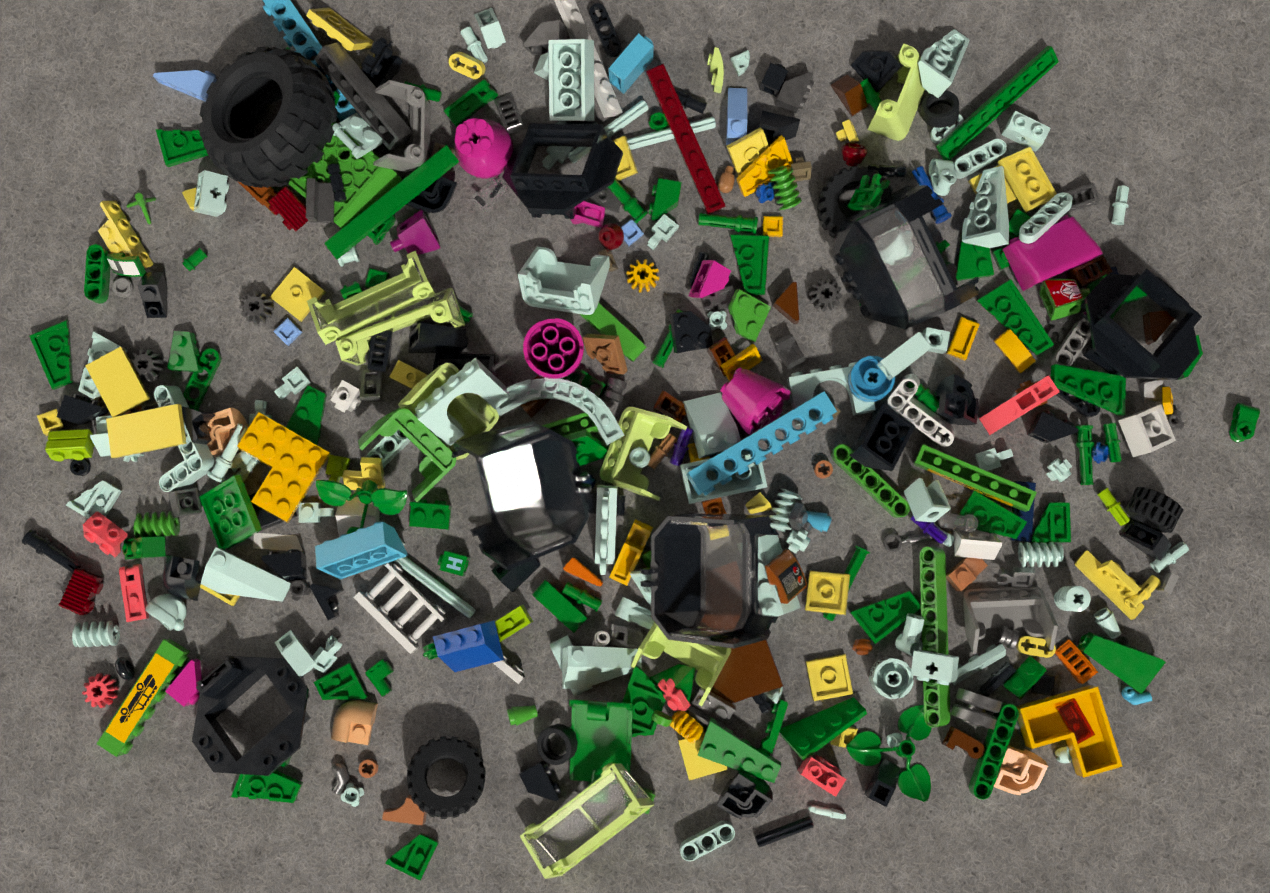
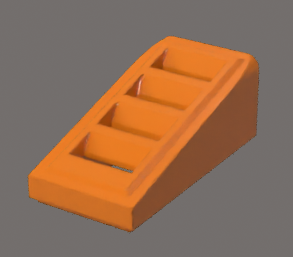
(578, 569)
(1080, 657)

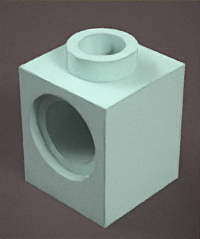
(942, 339)

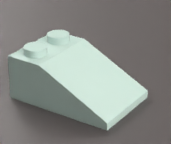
(711, 424)

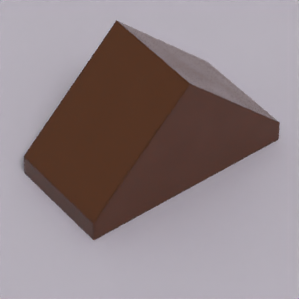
(850, 94)
(788, 303)
(1155, 324)
(720, 353)
(670, 406)

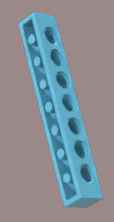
(298, 34)
(820, 404)

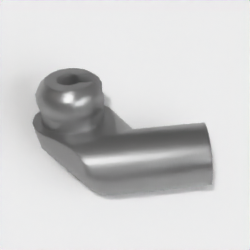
(341, 776)

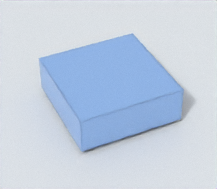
(631, 232)
(287, 331)

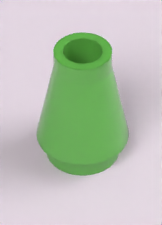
(521, 714)

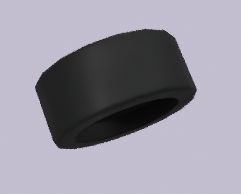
(940, 120)
(545, 750)

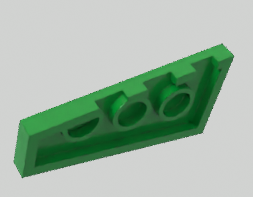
(1014, 313)
(820, 728)
(731, 751)

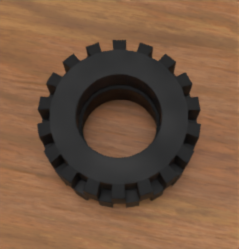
(1153, 509)

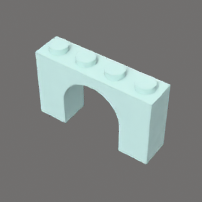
(904, 355)
(470, 379)
(803, 387)

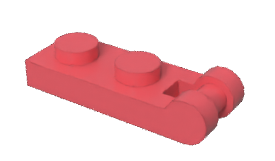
(133, 593)

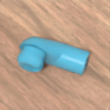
(1135, 698)

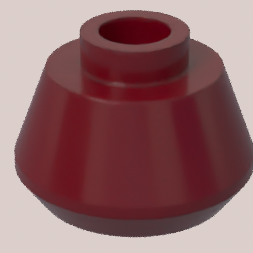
(853, 153)
(611, 236)

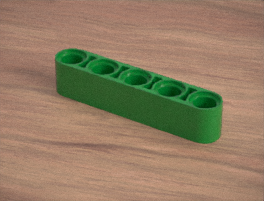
(995, 761)

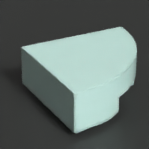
(741, 62)
(775, 694)

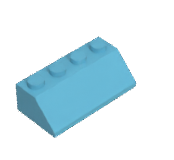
(359, 551)

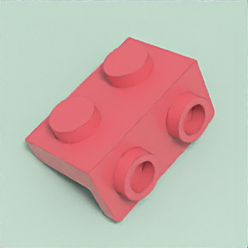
(104, 533)

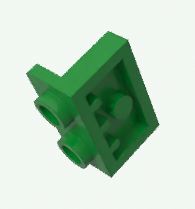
(430, 515)

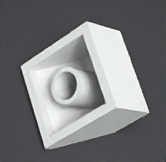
(1147, 430)

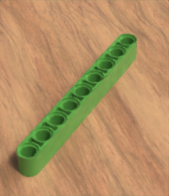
(939, 626)

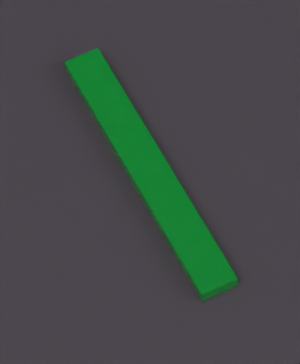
(997, 103)
(391, 202)

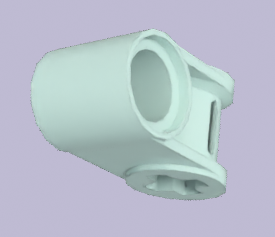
(942, 175)

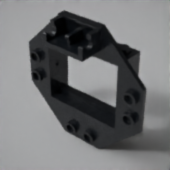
(561, 192)
(1120, 348)
(222, 689)

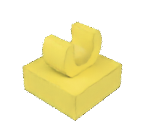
(848, 132)

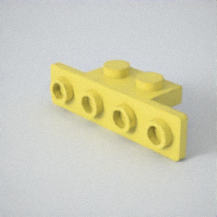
(120, 235)
(1111, 581)

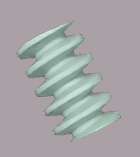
(784, 509)
(1040, 553)
(1072, 598)
(95, 635)

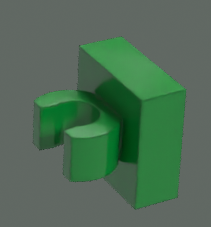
(350, 291)

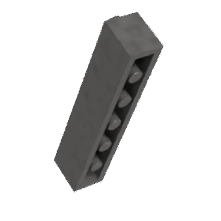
(362, 95)

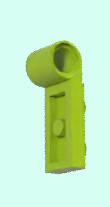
(512, 622)

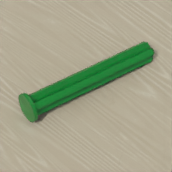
(852, 569)

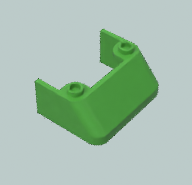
(437, 455)

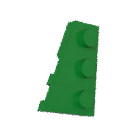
(752, 261)
(973, 262)
(993, 517)
(274, 787)

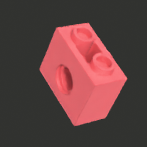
(822, 774)

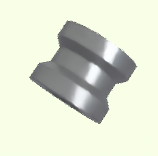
(1007, 637)

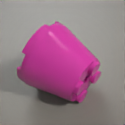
(482, 147)
(553, 336)
(754, 399)

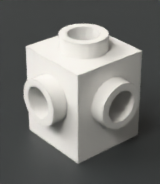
(341, 392)

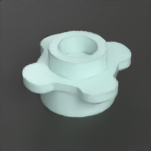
(717, 315)
(353, 800)

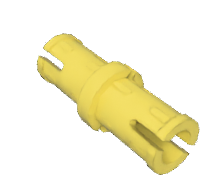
(1144, 593)

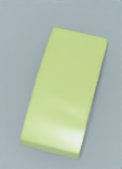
(716, 63)

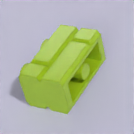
(69, 445)

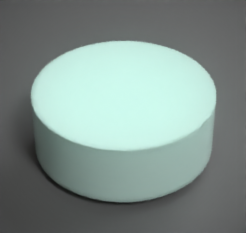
(639, 457)

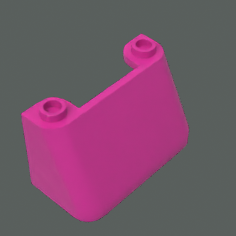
(1056, 251)

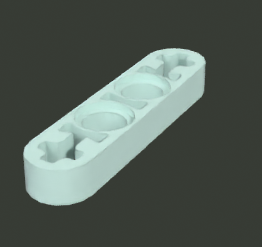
(1065, 201)

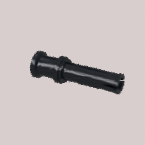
(44, 546)

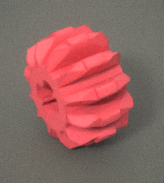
(95, 696)

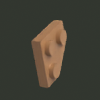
(608, 352)

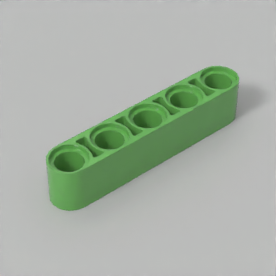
(608, 325)
(879, 484)

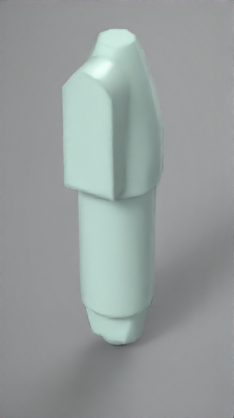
(831, 812)

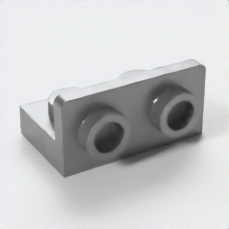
(713, 707)

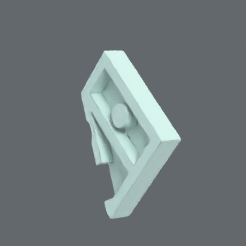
(99, 498)

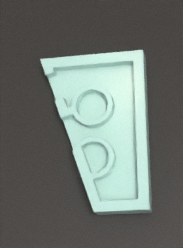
(99, 348)

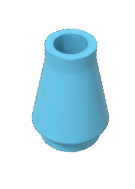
(819, 521)

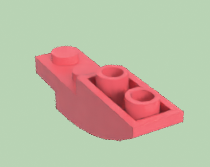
(1019, 405)

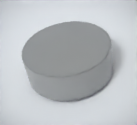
(123, 287)

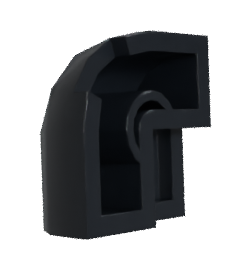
(435, 197)
(957, 401)
(180, 577)
(745, 796)

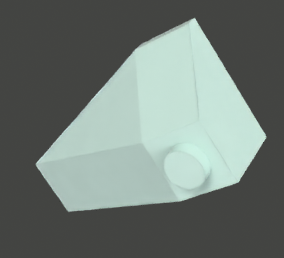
(941, 61)
(988, 215)
(235, 576)
(593, 665)

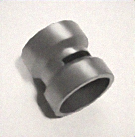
(615, 390)

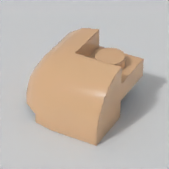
(222, 428)
(354, 722)
(1020, 771)

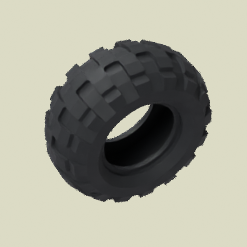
(243, 96)

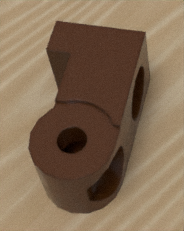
(969, 745)

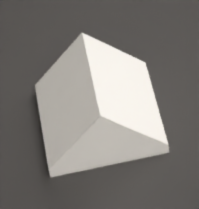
(351, 515)
(976, 545)

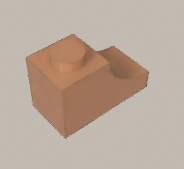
(965, 572)
(406, 813)

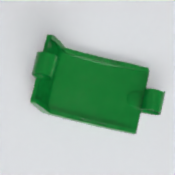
(602, 737)

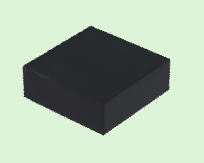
(1044, 685)

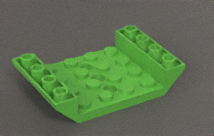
(360, 178)

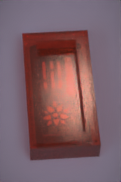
(1075, 720)

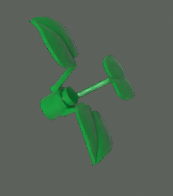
(387, 500)
(866, 750)

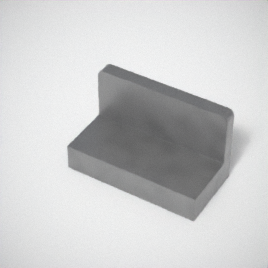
(319, 202)

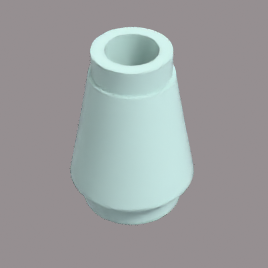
(1107, 621)

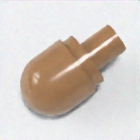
(726, 180)

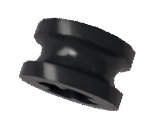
(87, 467)

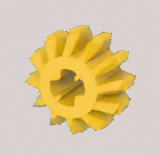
(649, 272)
(686, 726)

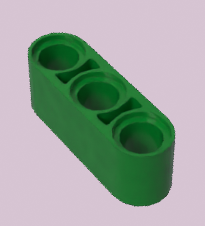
(92, 266)
(559, 606)

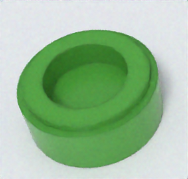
(661, 718)

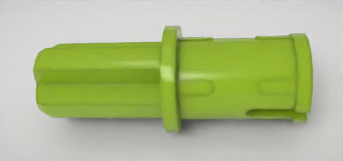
(1114, 507)

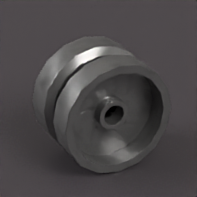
(976, 707)

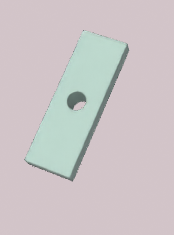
(978, 662)

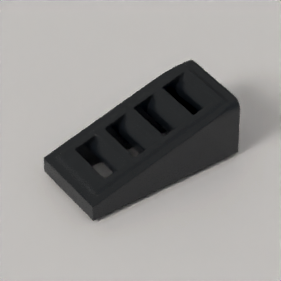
(372, 365)

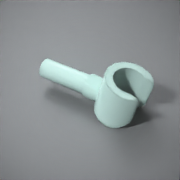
(950, 538)

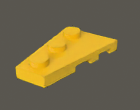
(757, 173)

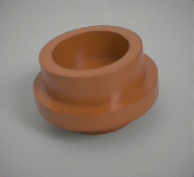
(862, 646)

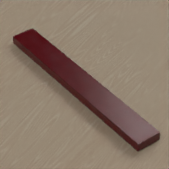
(685, 138)

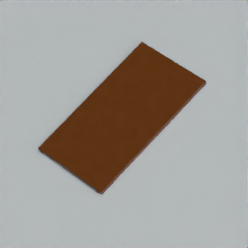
(747, 673)

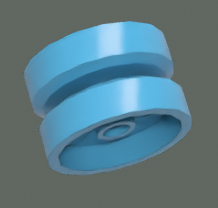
(859, 383)

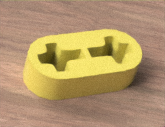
(467, 61)
(1034, 651)

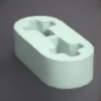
(937, 140)

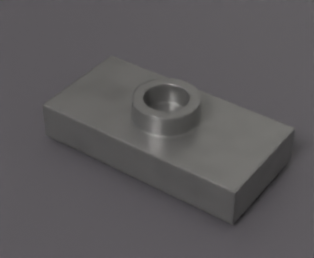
(605, 199)

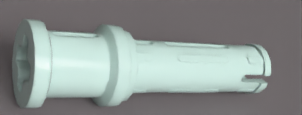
(224, 461)

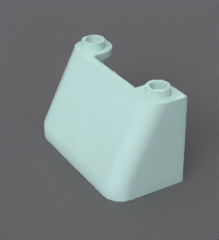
(562, 284)

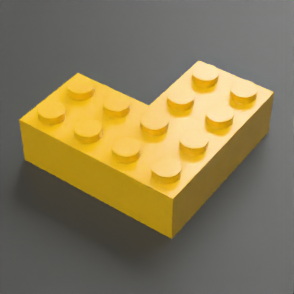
(293, 464)
(1043, 725)

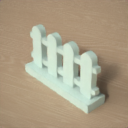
(605, 526)

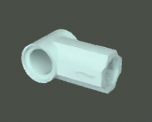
(633, 612)
(910, 638)

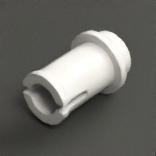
(601, 639)

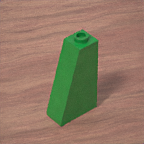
(1126, 662)

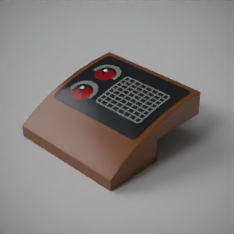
(786, 575)

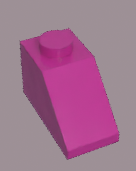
(709, 279)
(184, 686)

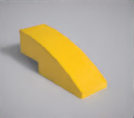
(631, 552)

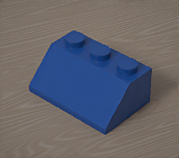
(469, 646)

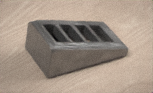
(513, 128)
(1087, 203)

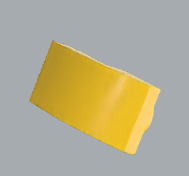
(1014, 350)

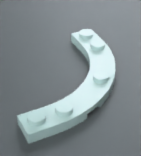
(568, 392)

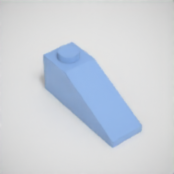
(189, 82)
(736, 114)

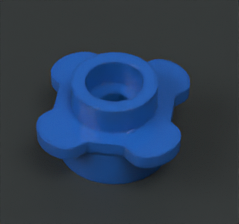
(765, 192)
(1100, 453)

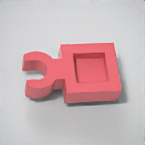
(673, 696)

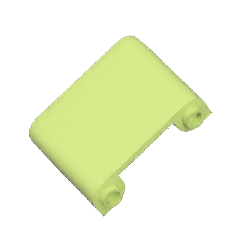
(895, 118)

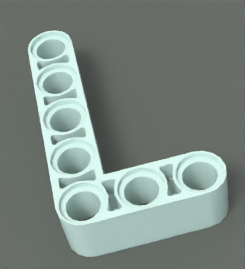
(197, 457)

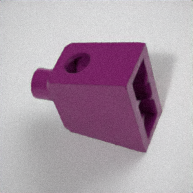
(416, 235)

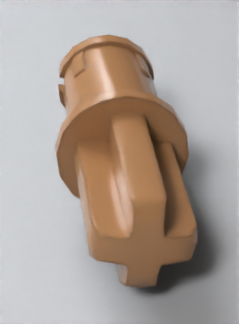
(662, 450)

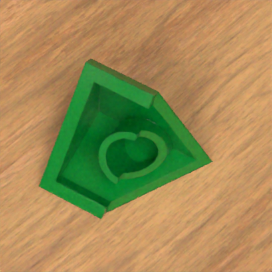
(681, 675)

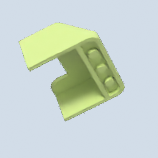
(468, 408)

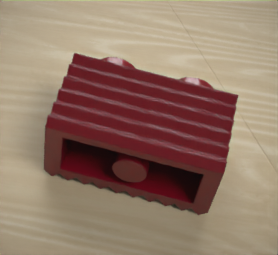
(289, 208)
(81, 592)

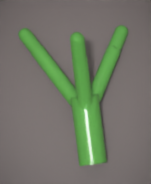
(142, 202)

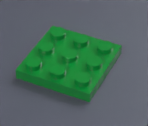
(230, 512)

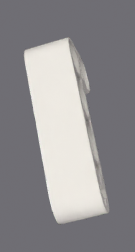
(924, 412)

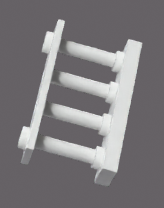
(381, 613)

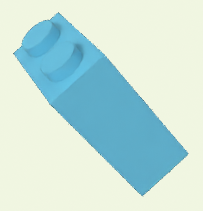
(631, 63)

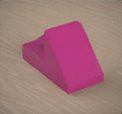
(589, 214)

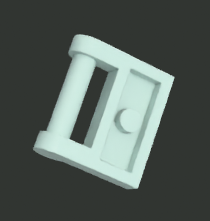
(360, 132)

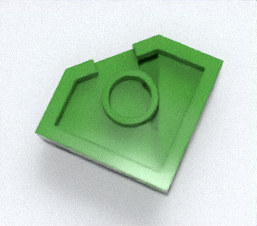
(748, 314)

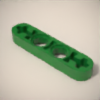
(195, 382)

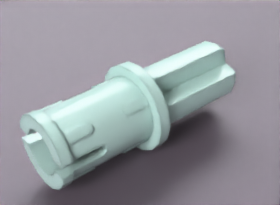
(473, 44)
(1120, 205)
(1170, 557)

